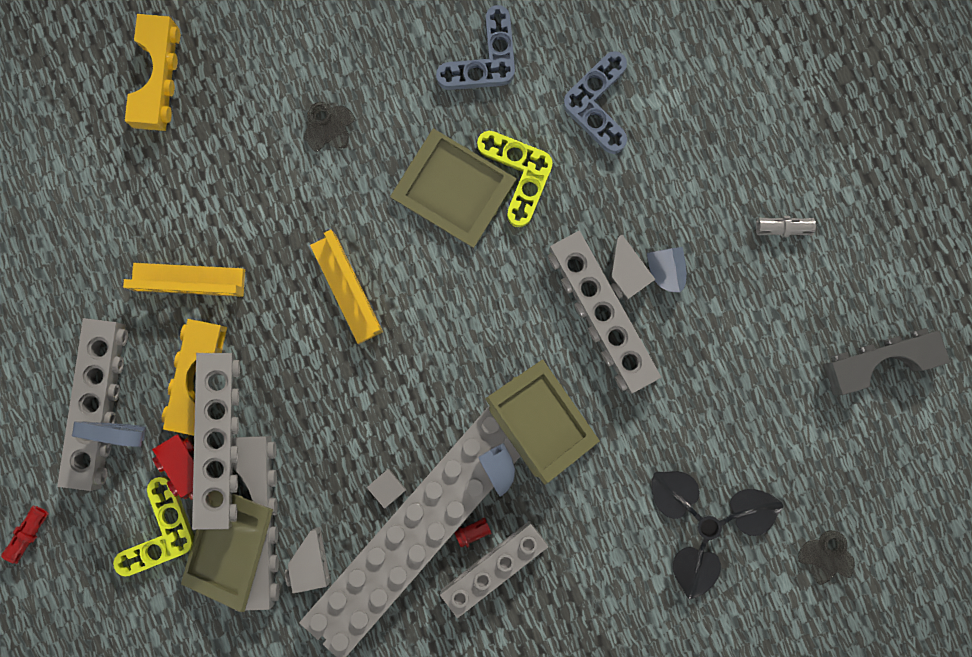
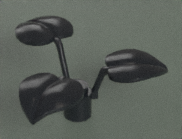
(694, 568)

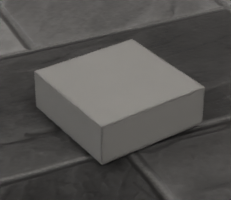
(386, 488)

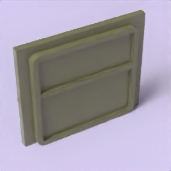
(453, 188)
(541, 422)
(226, 560)

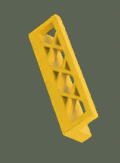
(186, 279)
(346, 287)

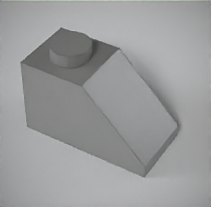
(627, 271)
(309, 565)

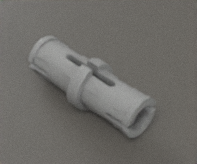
(785, 226)

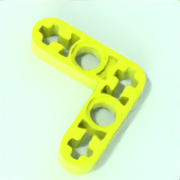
(529, 174)
(166, 541)

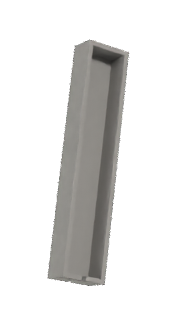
(407, 541)

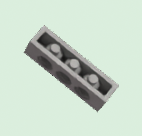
(493, 569)

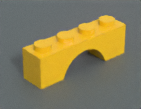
(150, 105)
(195, 338)

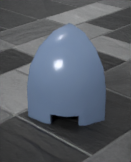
(668, 268)
(499, 468)

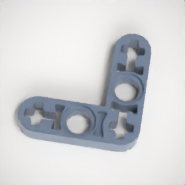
(495, 59)
(589, 107)
(110, 433)

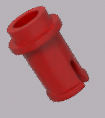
(472, 532)

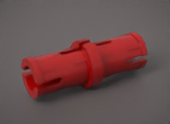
(24, 534)

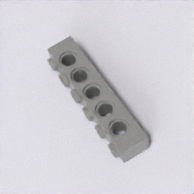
(576, 248)
(89, 361)
(204, 514)

